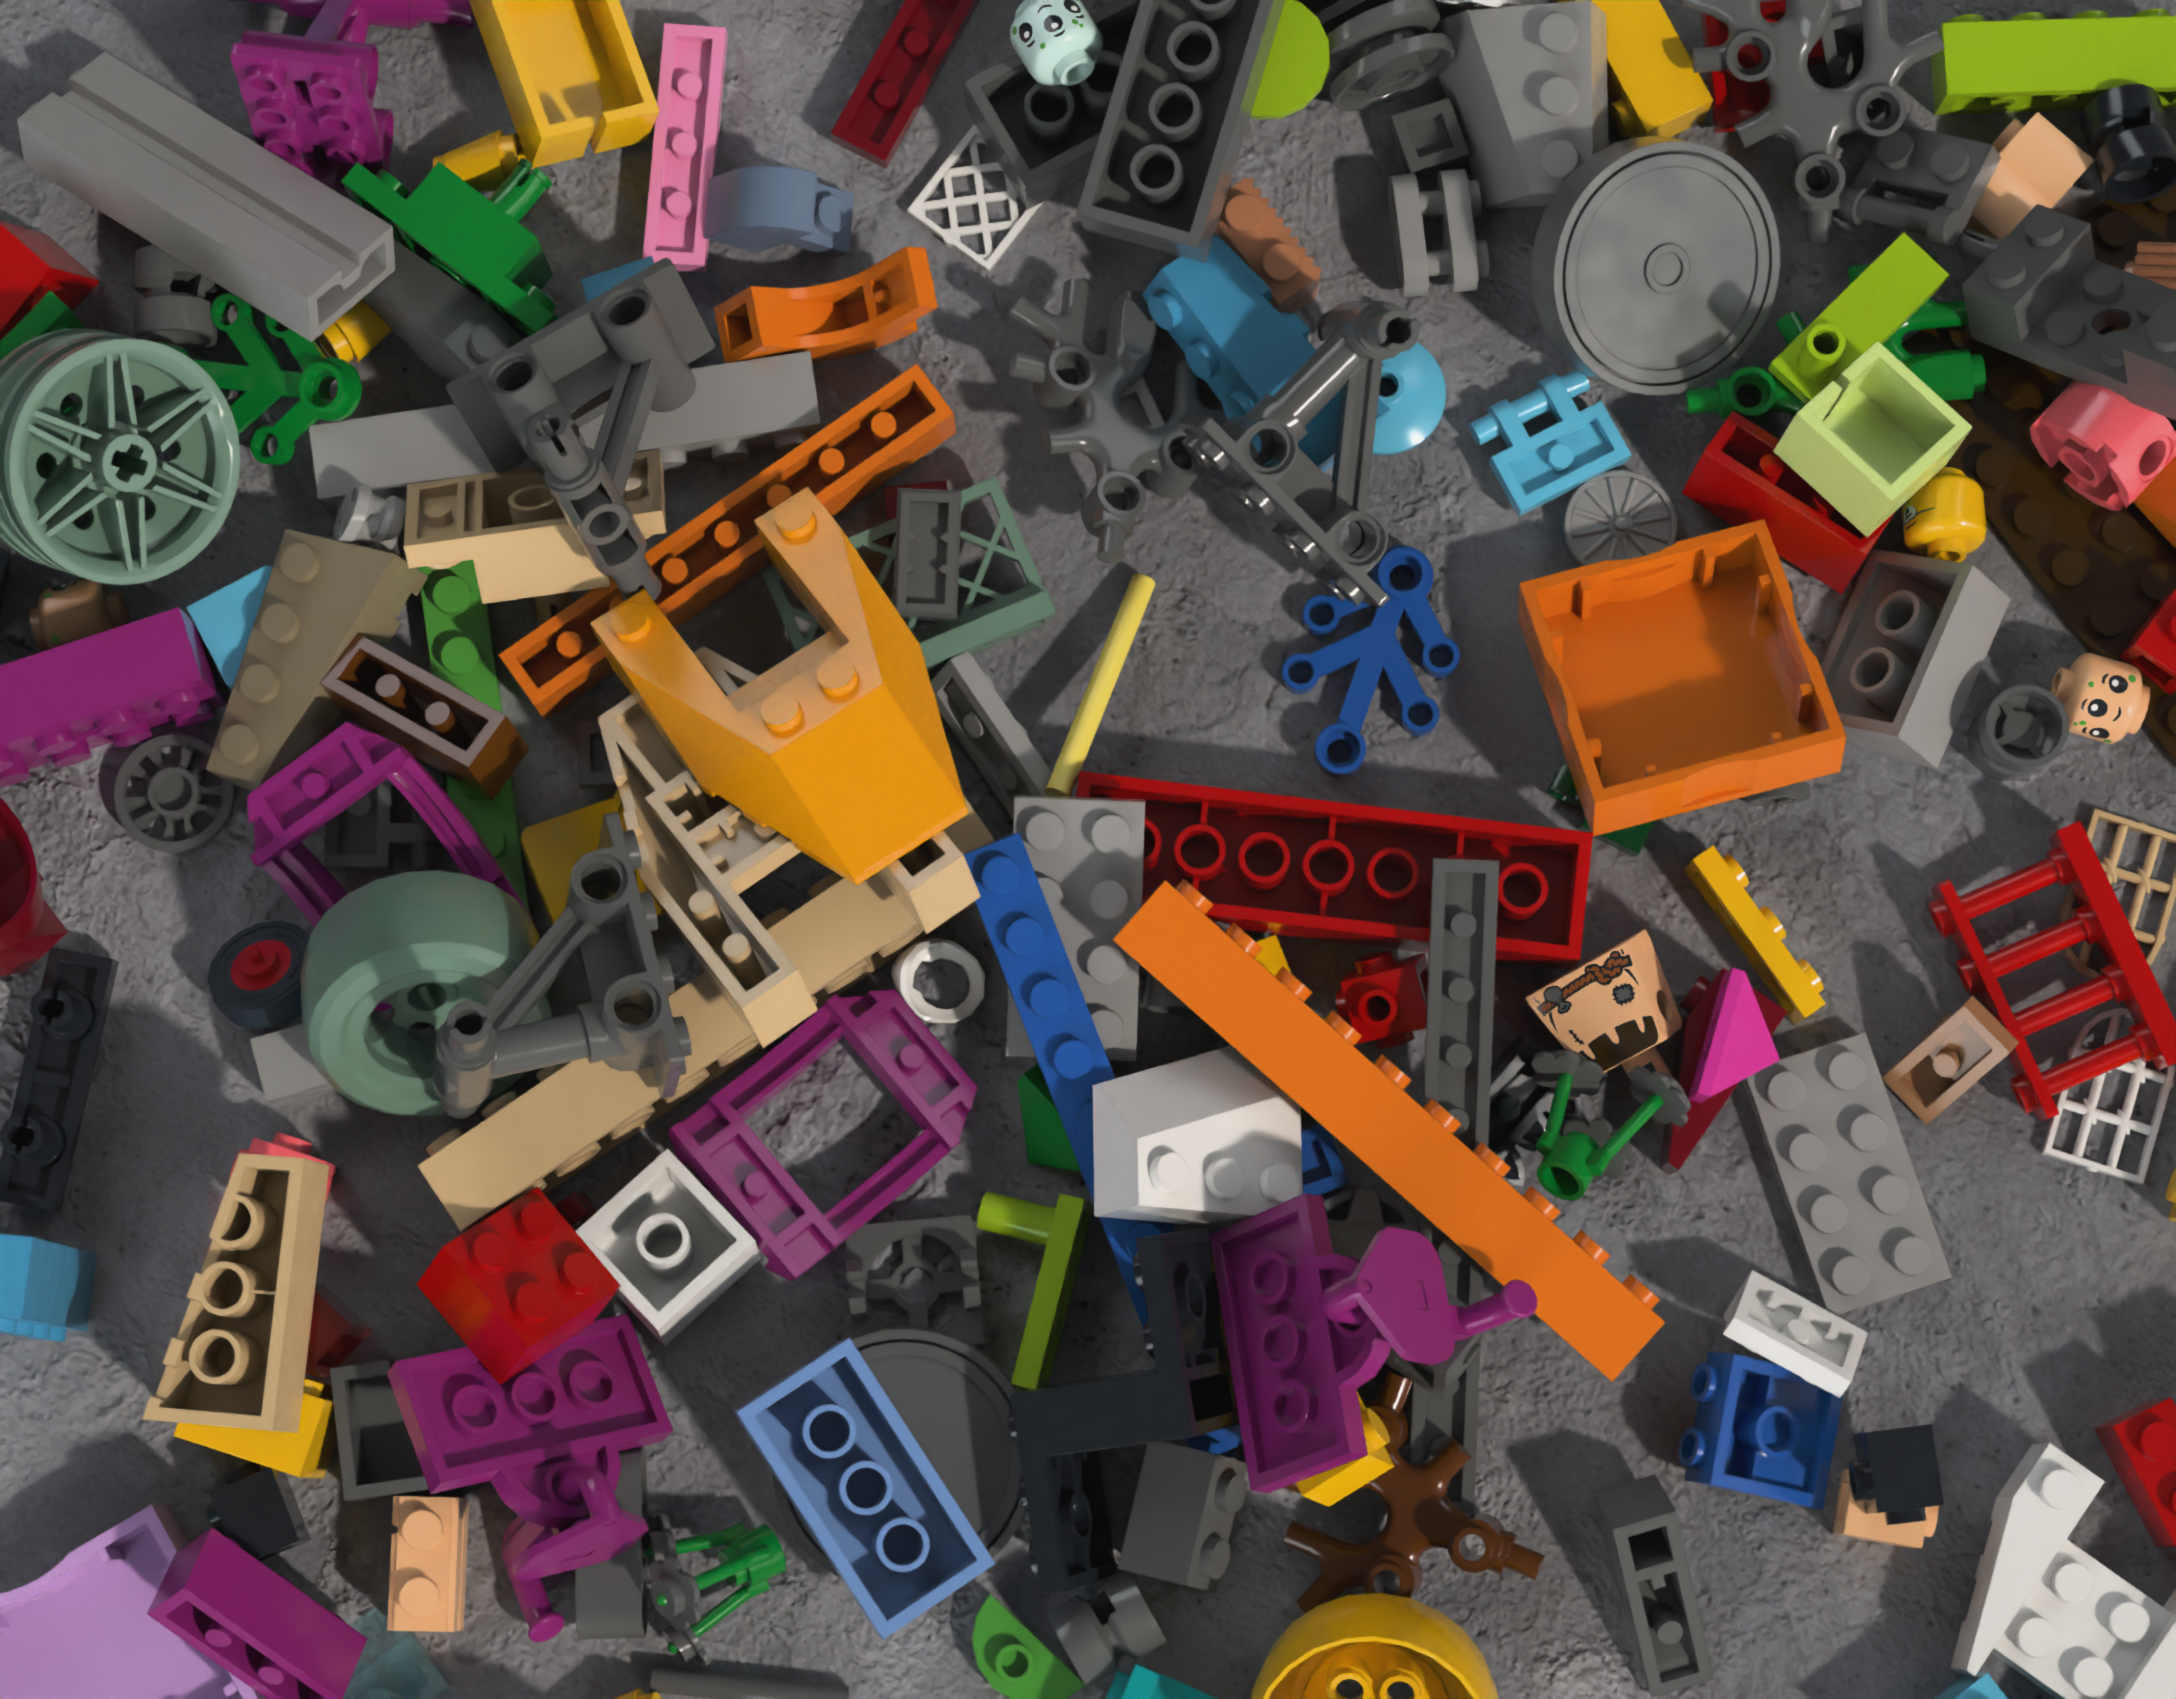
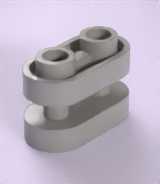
(1462, 255)

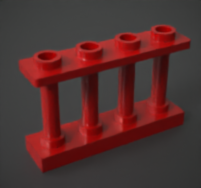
(2096, 920)

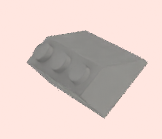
(1910, 653)

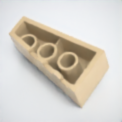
(251, 1304)

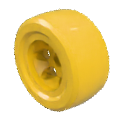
(1375, 1643)

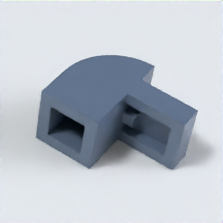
(778, 206)

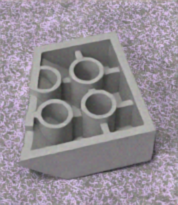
(1528, 95)

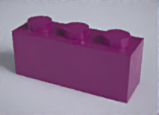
(255, 1622)

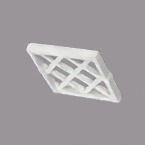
(952, 235)

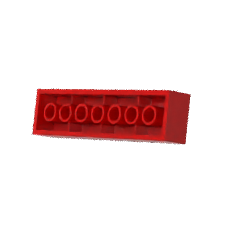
(1353, 867)

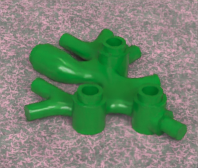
(1948, 373)

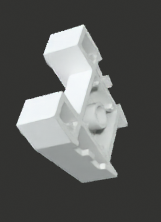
(2055, 1606)

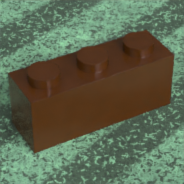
(425, 716)

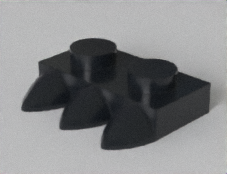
(1519, 1107)

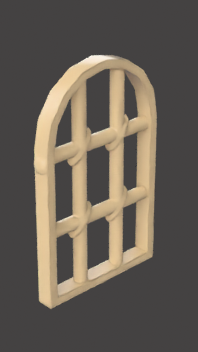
(2143, 882)

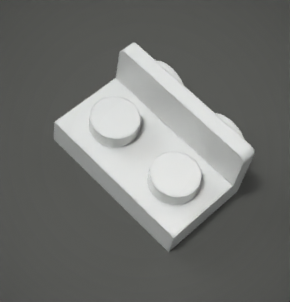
(1794, 1333)

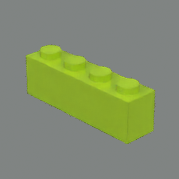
(2050, 62)

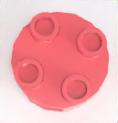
(2104, 443)

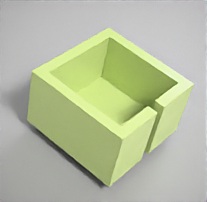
(1877, 438)

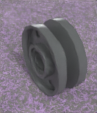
(1386, 54)

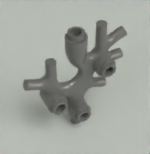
(1797, 105)
(1103, 433)

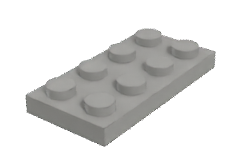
(1092, 879)
(1846, 1175)

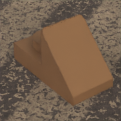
(1949, 1059)

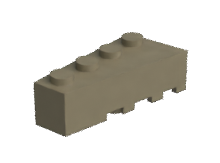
(307, 618)

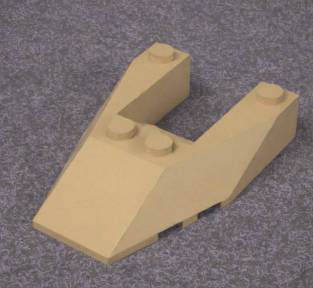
(706, 853)

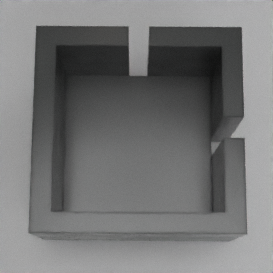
(372, 1435)

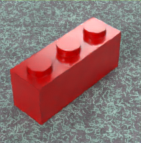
(1748, 482)

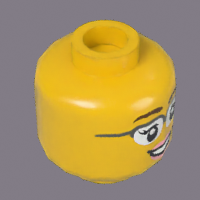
(1945, 517)

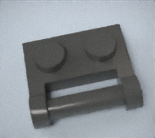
(1922, 167)

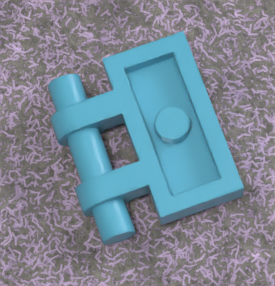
(1558, 457)

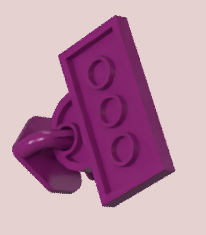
(1297, 1339)
(544, 1445)

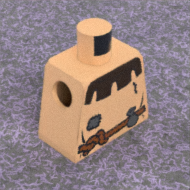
(1612, 1007)

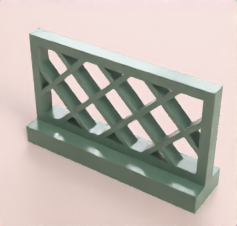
(974, 628)

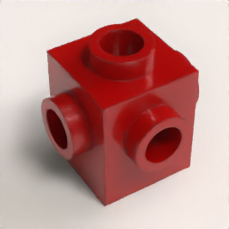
(1400, 983)

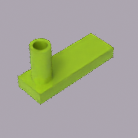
(1859, 317)
(1065, 1235)

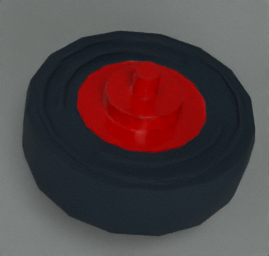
(259, 975)

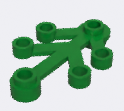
(268, 381)

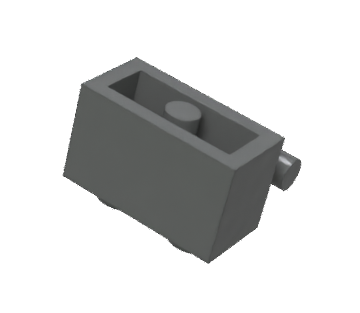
(1183, 1516)

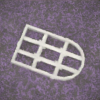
(2122, 1119)

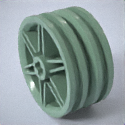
(175, 405)

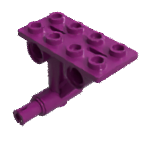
(317, 90)

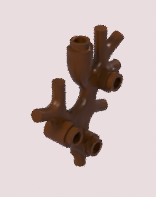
(1416, 1521)

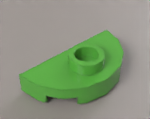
(1016, 1659)

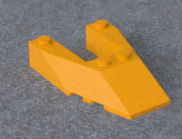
(825, 745)

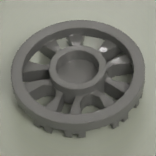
(173, 795)

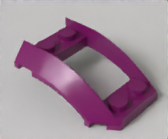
(327, 783)
(754, 1182)

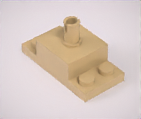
(518, 532)

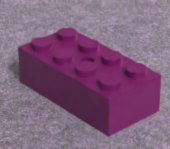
(104, 693)

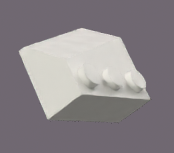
(1195, 1142)

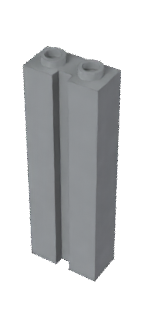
(208, 195)

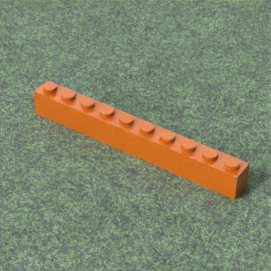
(1388, 1128)

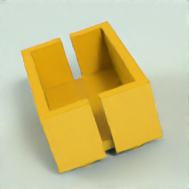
(567, 75)

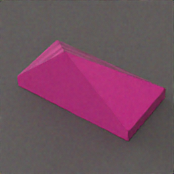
(1735, 1040)

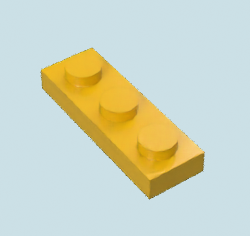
(1756, 933)

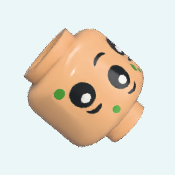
(2101, 697)

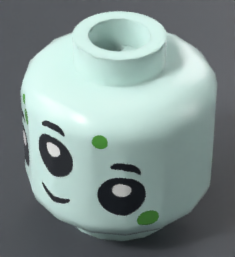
(1056, 40)

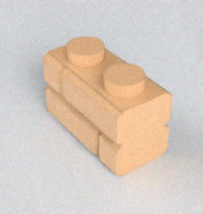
(428, 1564)

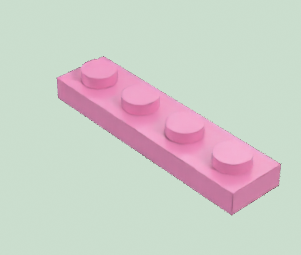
(685, 144)

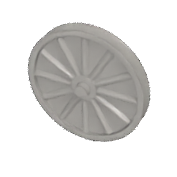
(1618, 518)

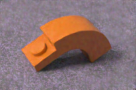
(830, 317)

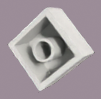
(668, 1246)

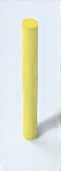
(1100, 686)

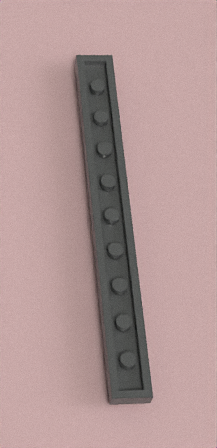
(1460, 1081)

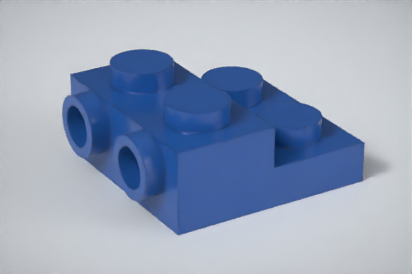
(1760, 1431)

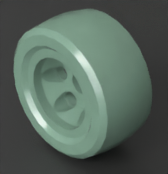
(421, 949)

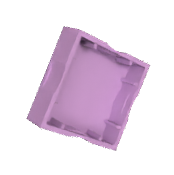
(88, 1626)

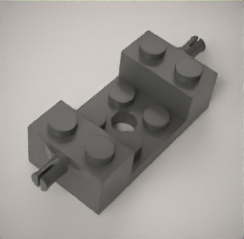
(2050, 298)

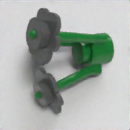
(1592, 1148)
(747, 1560)

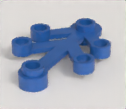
(1376, 650)

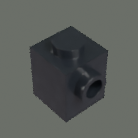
(1896, 1473)
(258, 1511)

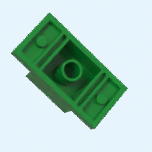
(469, 235)

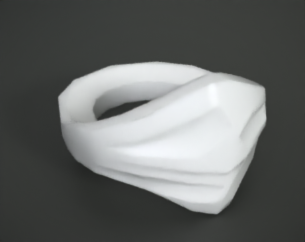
(929, 951)

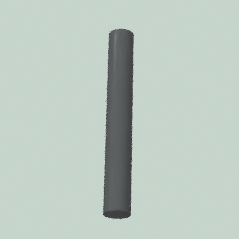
(736, 1686)

